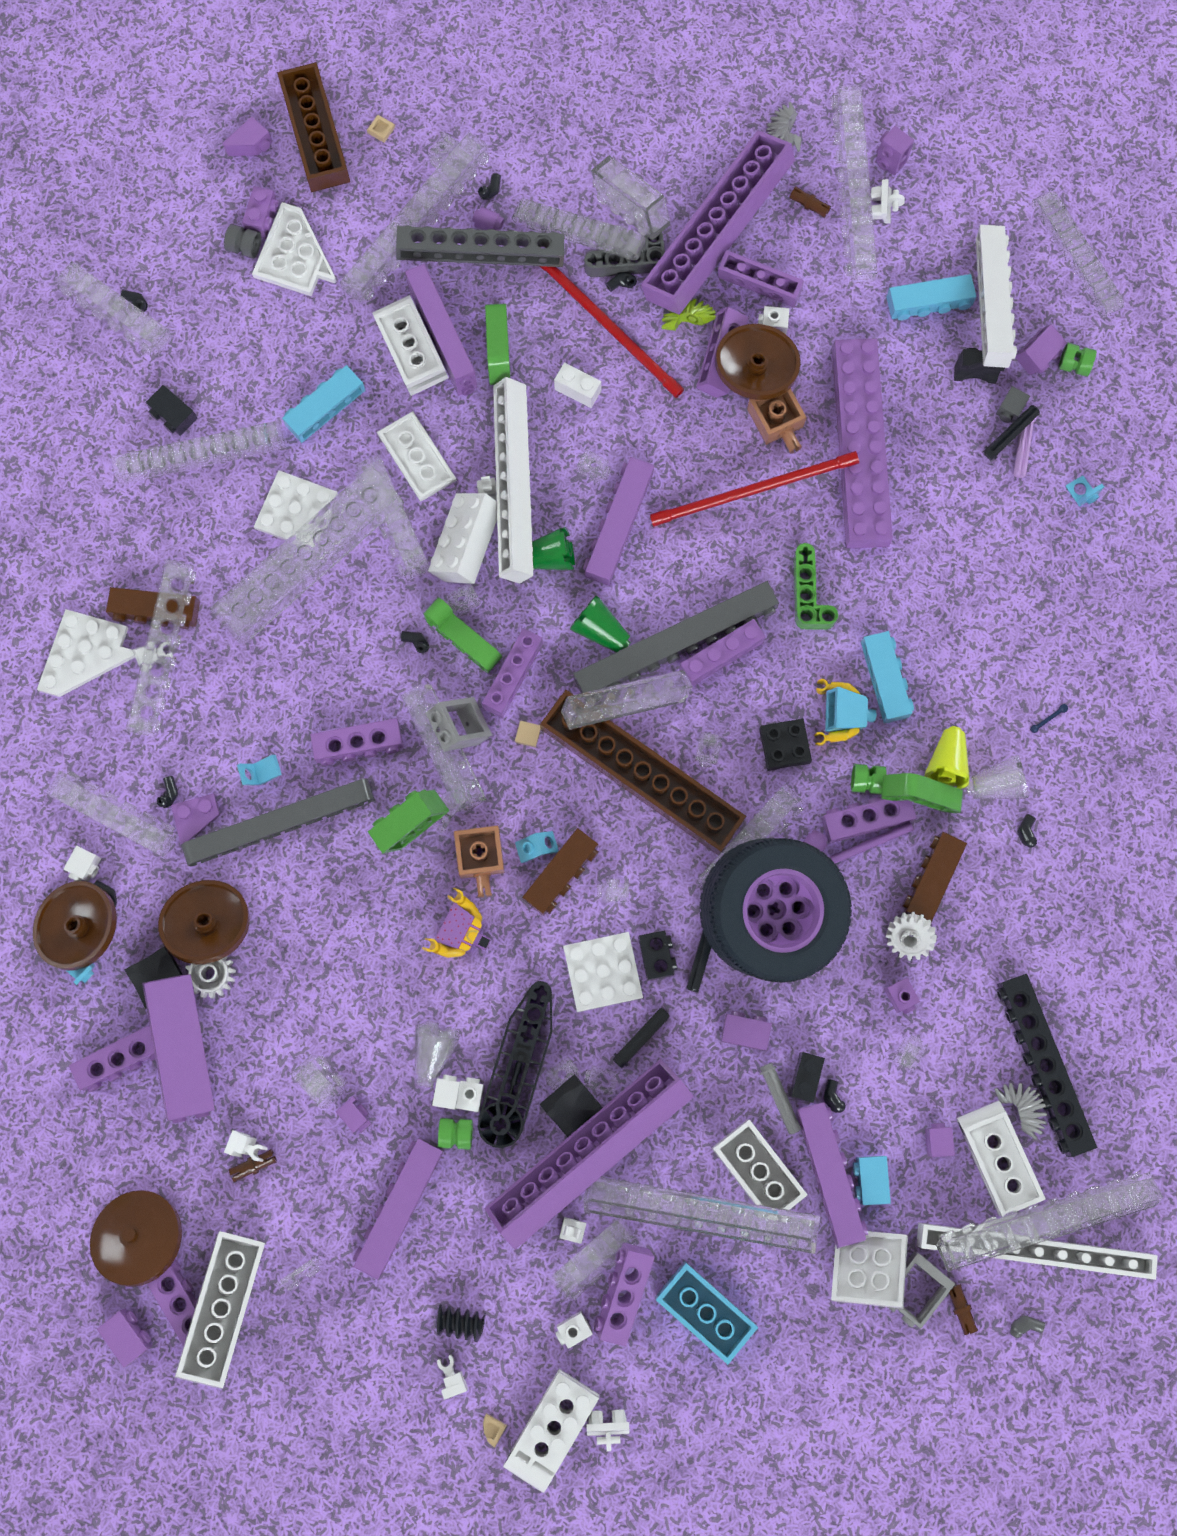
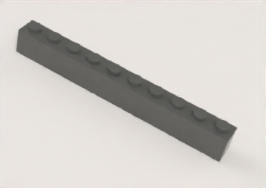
(678, 639)

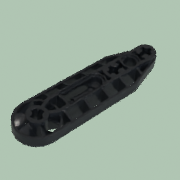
(522, 1053)

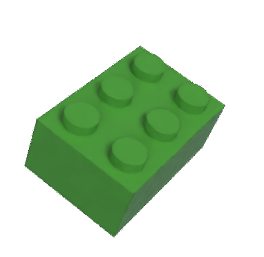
(408, 820)

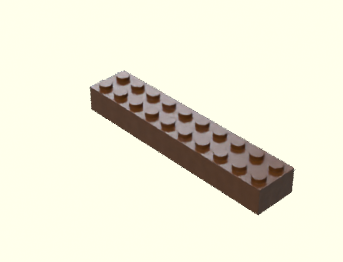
(648, 778)

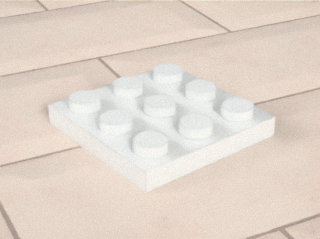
(291, 505)
(603, 972)
(871, 1271)

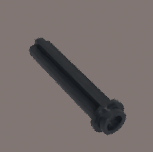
(1011, 432)
(699, 964)
(641, 1038)

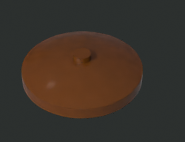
(757, 361)
(204, 922)
(74, 925)
(135, 1238)

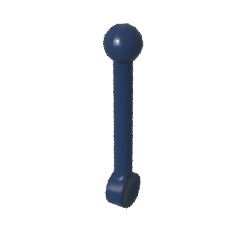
(1062, 709)

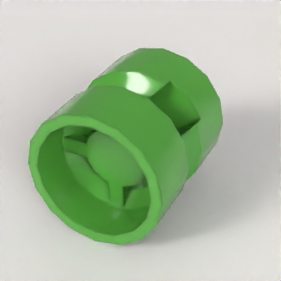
(1084, 361)
(867, 778)
(455, 1133)

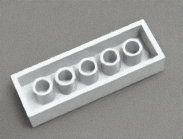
(220, 1310)

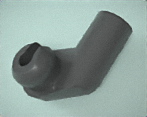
(1025, 1324)

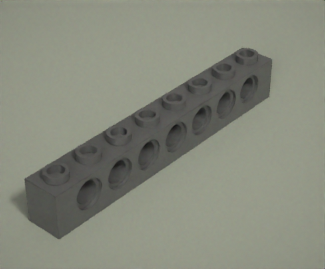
(471, 252)

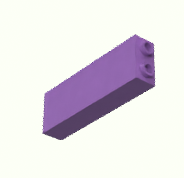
(441, 330)
(178, 1048)

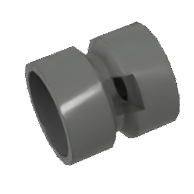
(242, 241)

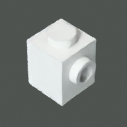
(775, 317)
(82, 864)
(446, 1092)
(470, 1095)
(573, 1330)

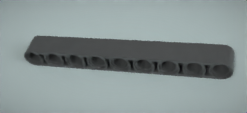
(277, 821)

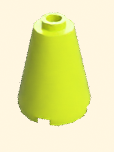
(950, 759)

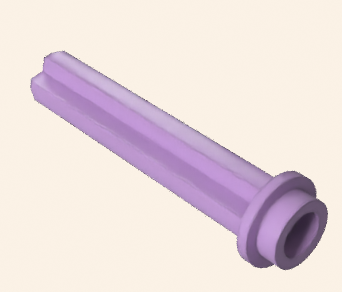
(1023, 451)

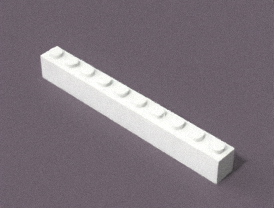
(512, 481)
(1063, 1254)

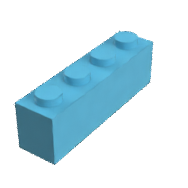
(931, 297)
(323, 403)
(887, 677)

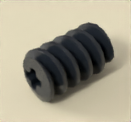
(460, 1323)

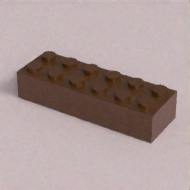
(313, 127)

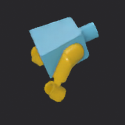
(845, 711)

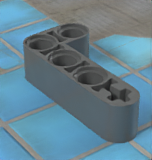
(645, 264)

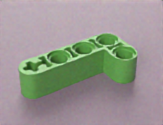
(497, 342)
(809, 587)
(462, 636)
(922, 791)

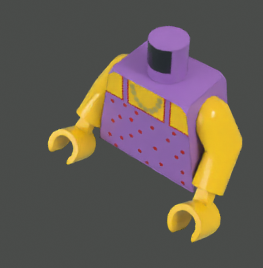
(460, 930)

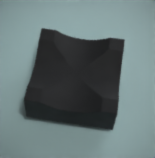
(971, 366)
(785, 744)
(154, 967)
(571, 1105)

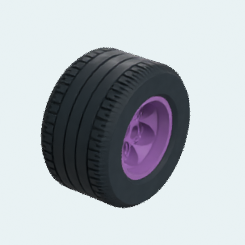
(815, 929)

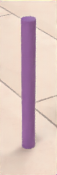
(872, 843)

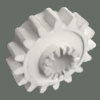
(911, 924)
(215, 984)

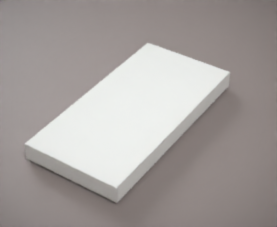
(416, 456)

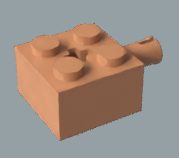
(778, 419)
(479, 867)

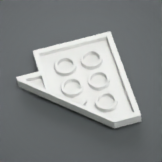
(292, 254)
(82, 652)

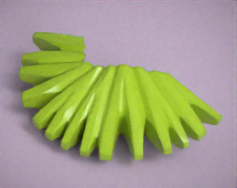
(692, 313)

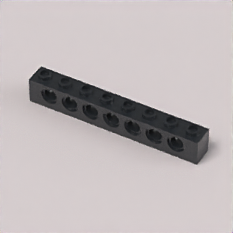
(1083, 1139)

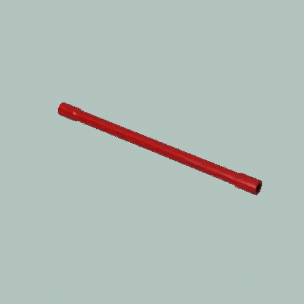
(666, 380)
(838, 463)

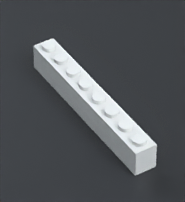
(995, 296)

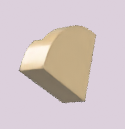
(493, 1429)

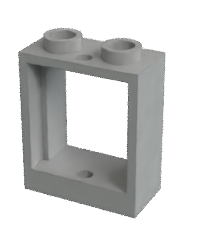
(470, 717)
(945, 1287)

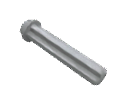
(780, 1098)

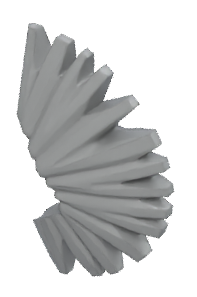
(783, 124)
(1026, 1107)

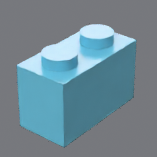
(872, 1180)

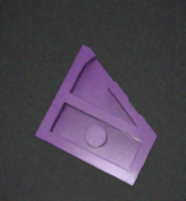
(194, 815)

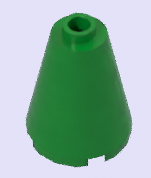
(553, 551)
(601, 626)

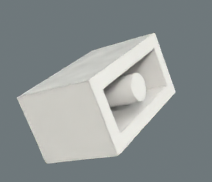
(577, 385)

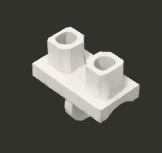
(884, 194)
(597, 1427)

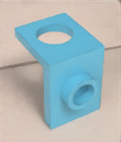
(1090, 495)
(260, 771)
(535, 846)
(82, 974)

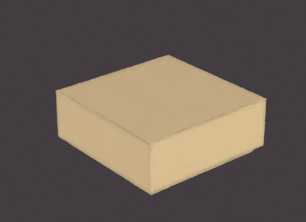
(381, 128)
(527, 734)

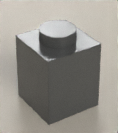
(1012, 405)

